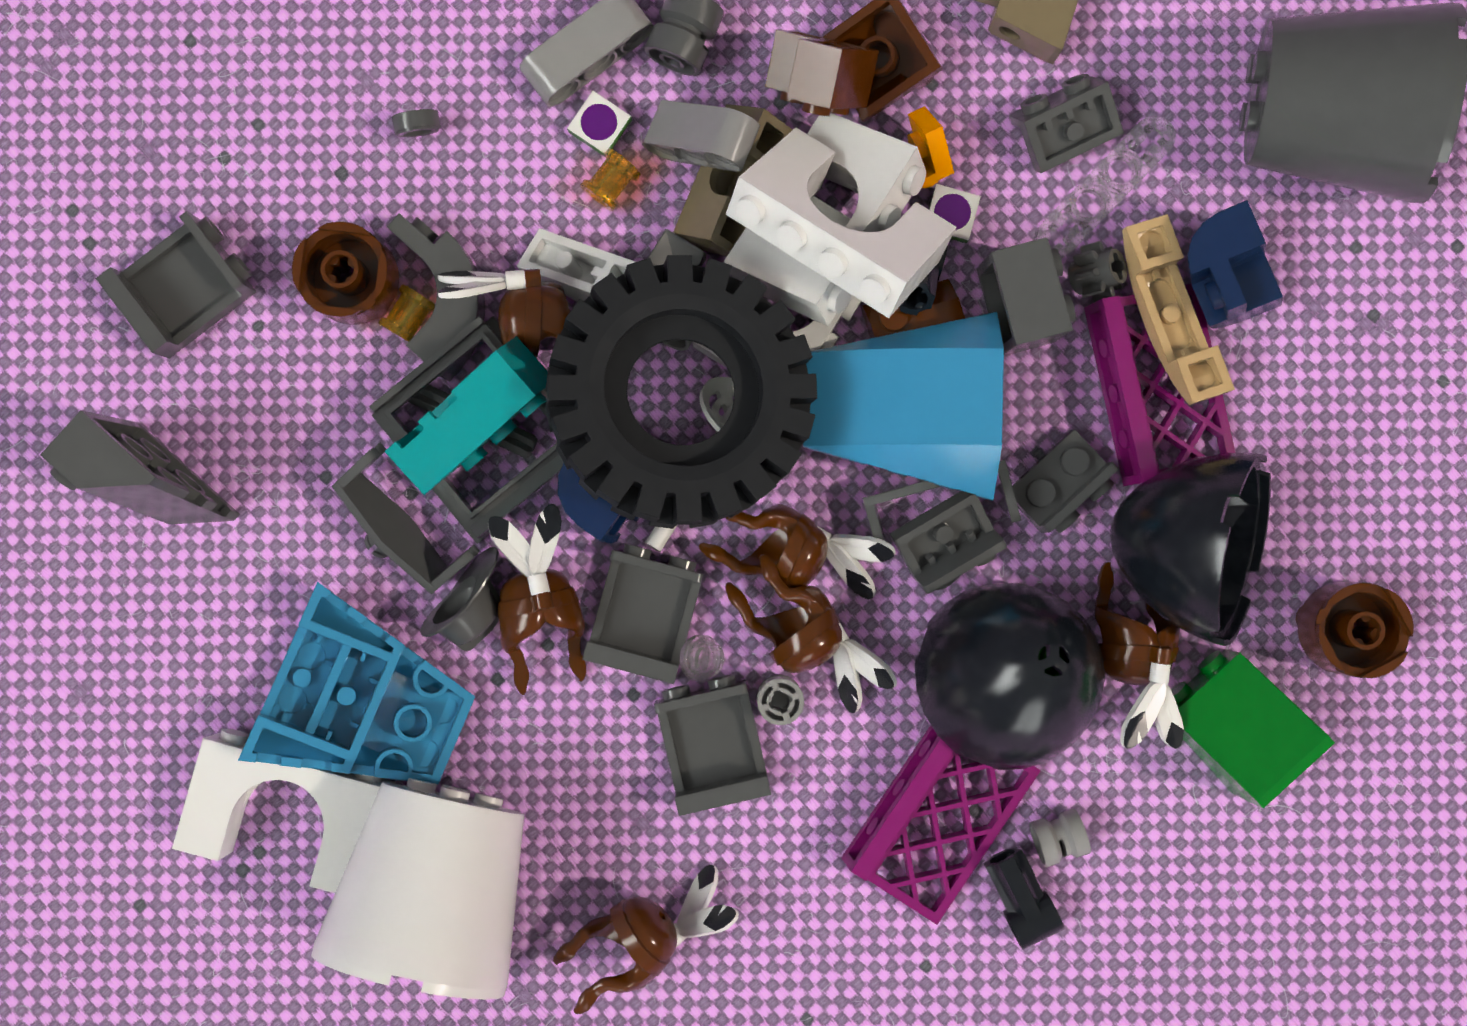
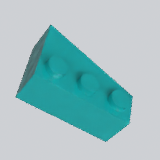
(471, 416)

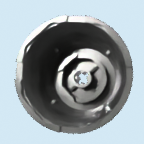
(1358, 97)

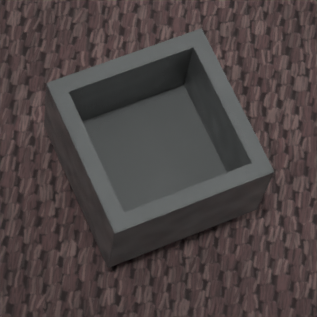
(1027, 295)

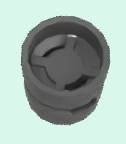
(682, 34)

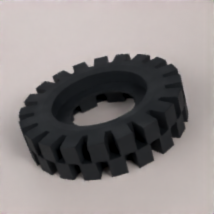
(627, 464)

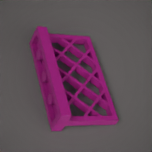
(1126, 401)
(903, 803)

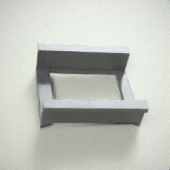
(512, 493)

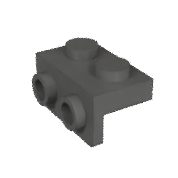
(947, 541)

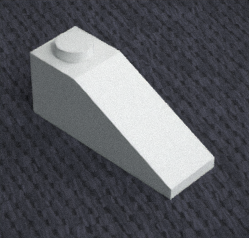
(570, 263)

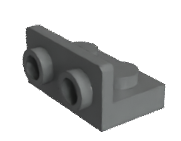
(1067, 121)
(1062, 482)

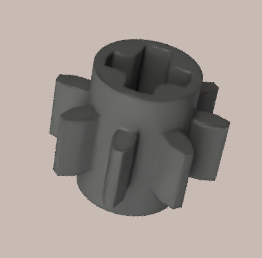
(1097, 271)

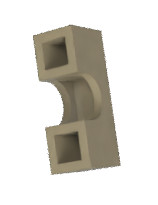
(704, 213)

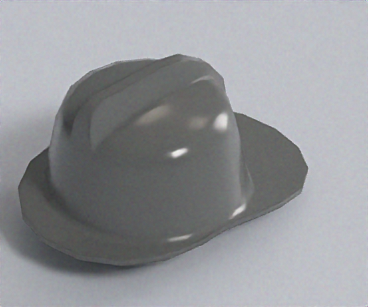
(469, 608)

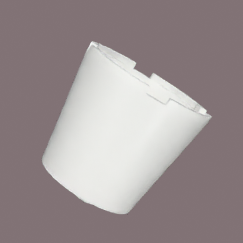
(428, 893)

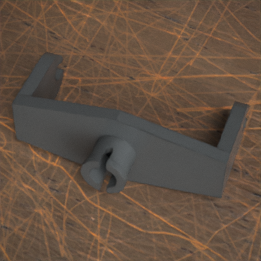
(874, 518)
(393, 528)

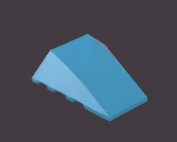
(916, 403)
(357, 701)

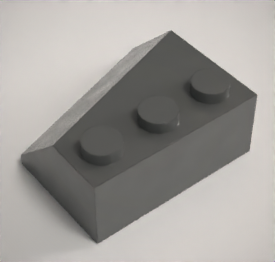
(132, 469)

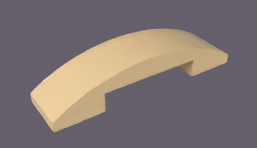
(1169, 314)

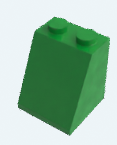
(1247, 728)

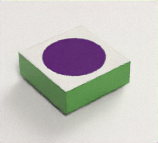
(599, 123)
(956, 208)

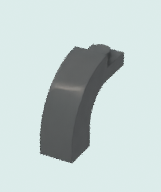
(451, 314)

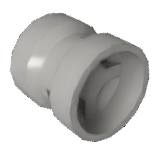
(777, 692)
(1060, 837)

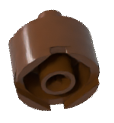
(332, 252)
(1379, 638)

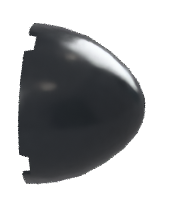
(1194, 541)
(990, 690)

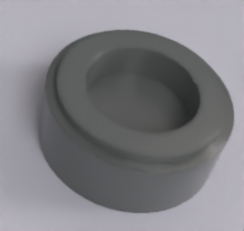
(416, 123)

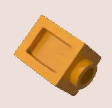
(932, 145)

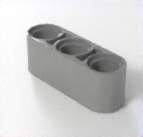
(585, 49)
(701, 135)

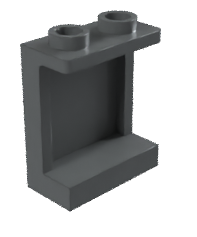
(179, 286)
(644, 614)
(712, 745)

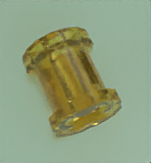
(610, 179)
(407, 313)

